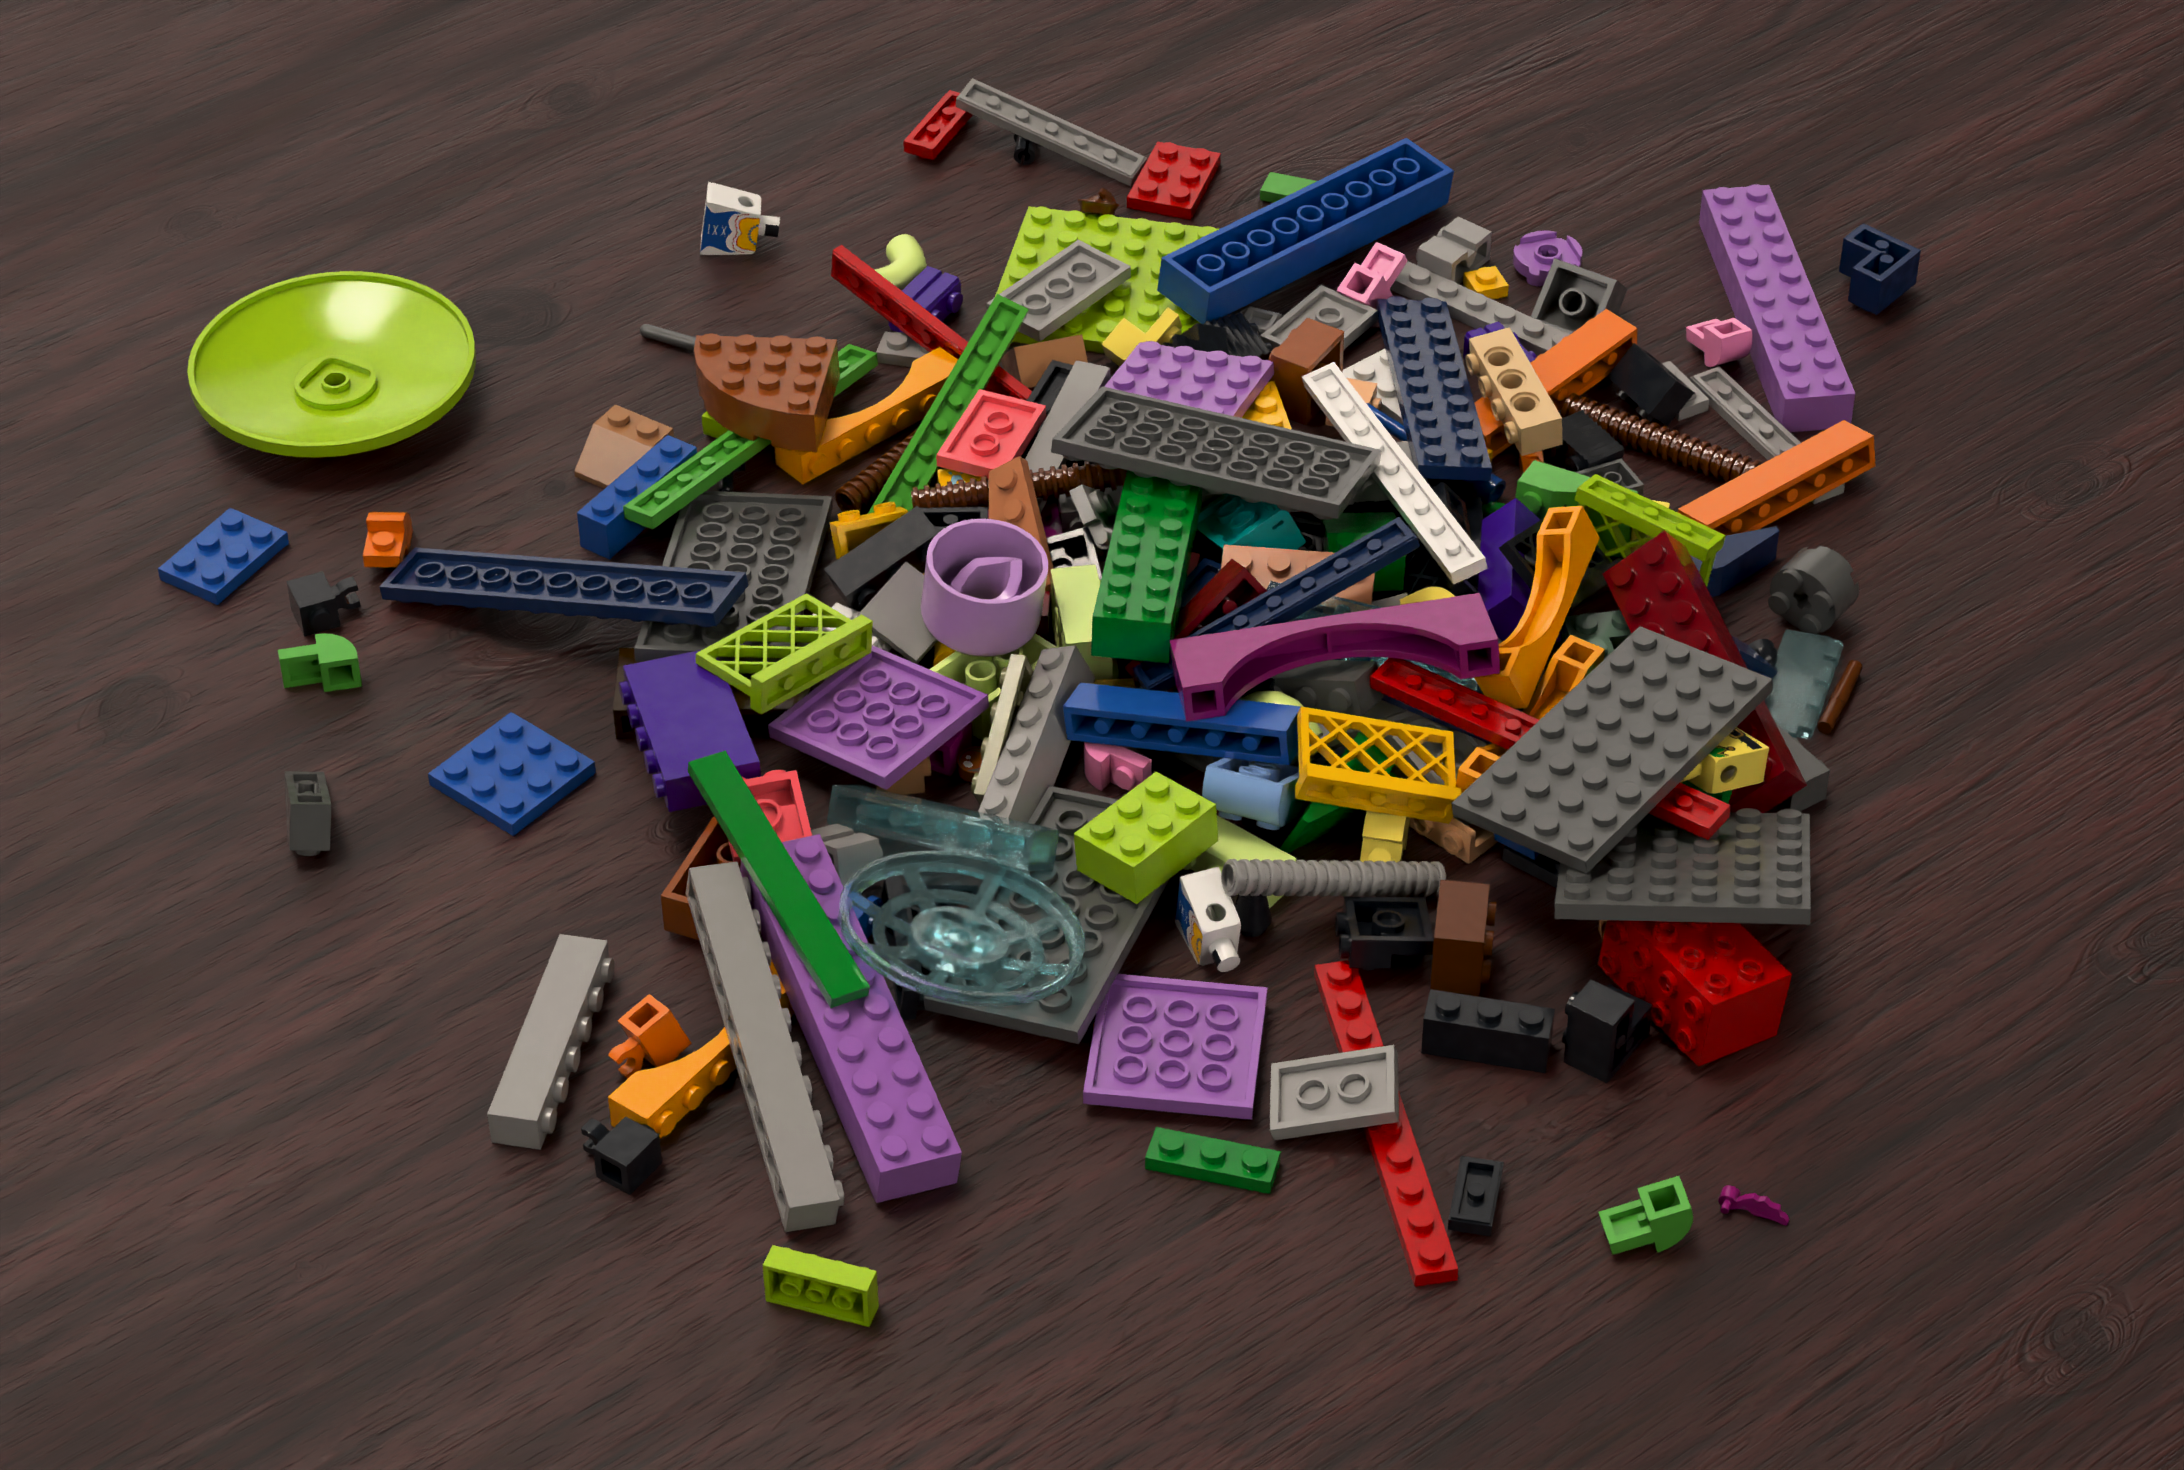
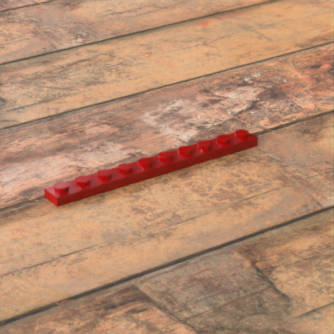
(1505, 726)
(1391, 1144)

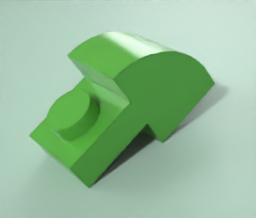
(328, 661)
(1658, 1217)

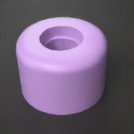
(984, 587)

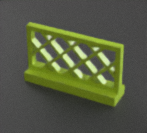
(1647, 520)
(799, 666)

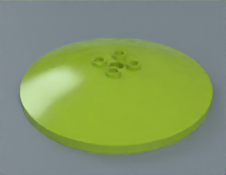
(331, 364)

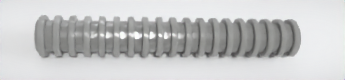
(1332, 878)

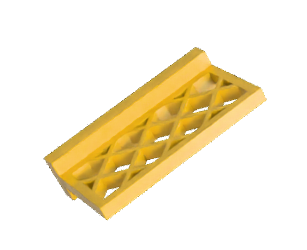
(1376, 789)

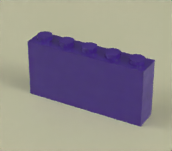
(681, 718)

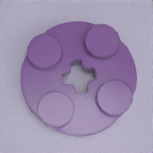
(1530, 254)

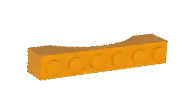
(859, 431)
(1562, 557)
(1565, 671)
(670, 1091)

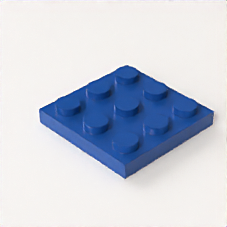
(512, 773)

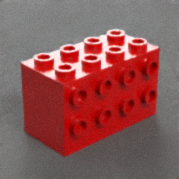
(1706, 981)

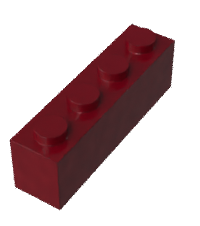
(1221, 595)

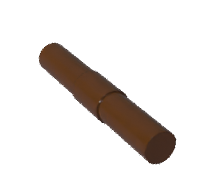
(1839, 696)

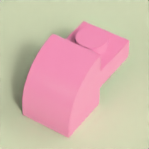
(1374, 276)
(1721, 340)
(1115, 765)

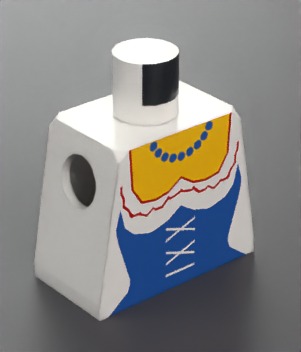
(733, 222)
(1208, 919)

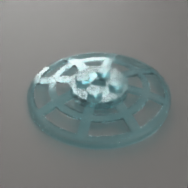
(960, 939)

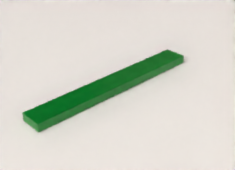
(778, 879)

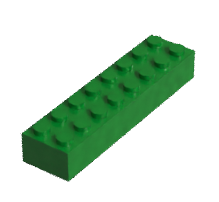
(1145, 570)

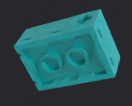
(1244, 523)

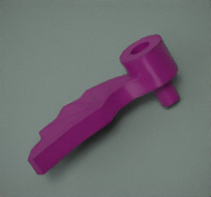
(1755, 1204)

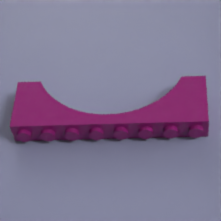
(1442, 632)

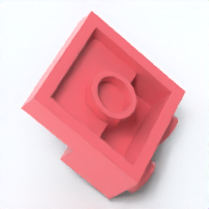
(782, 803)

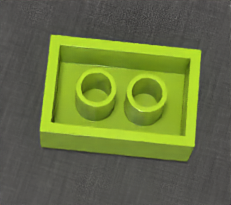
(1146, 837)

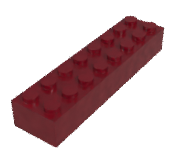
(1667, 595)

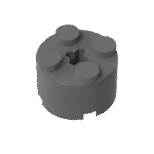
(1813, 589)

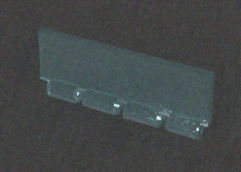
(1803, 680)

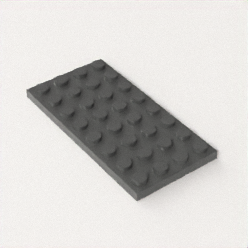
(1217, 452)
(755, 533)
(1612, 749)
(1107, 920)

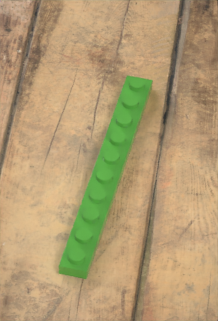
(969, 375)
(723, 456)

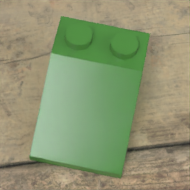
(1549, 486)

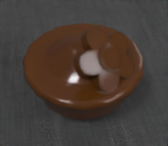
(1099, 204)

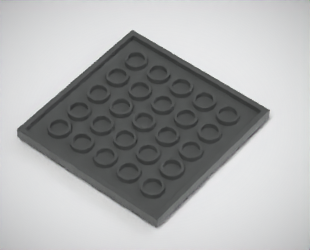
(1659, 872)

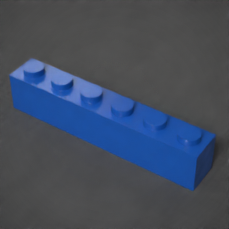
(1158, 722)

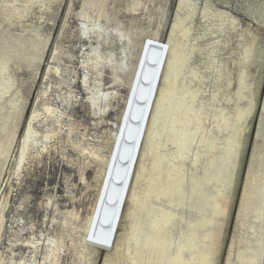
(1396, 474)

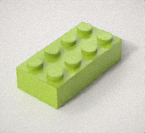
(820, 1285)

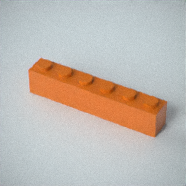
(1569, 368)
(1786, 481)

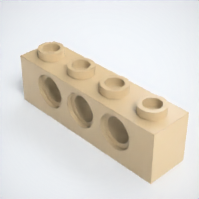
(1514, 392)

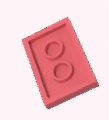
(990, 433)

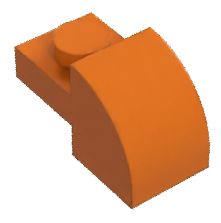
(387, 538)

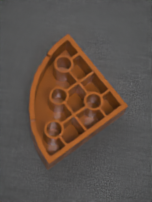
(769, 386)

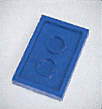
(223, 556)

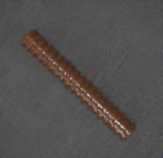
(1662, 441)
(1045, 483)
(867, 485)

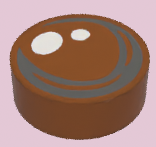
(969, 762)

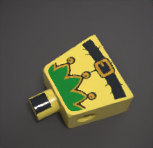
(1731, 764)

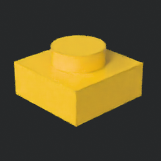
(1486, 282)

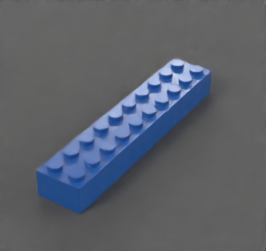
(1304, 231)

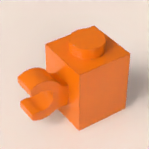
(651, 1035)

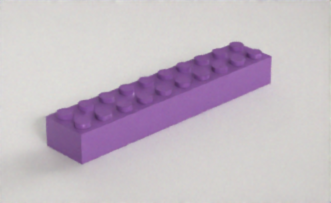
(1775, 300)
(864, 1052)

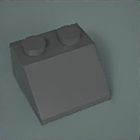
(1575, 296)

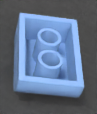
(1254, 791)

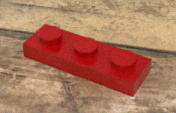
(937, 128)

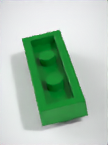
(1212, 1160)

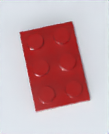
(1173, 180)

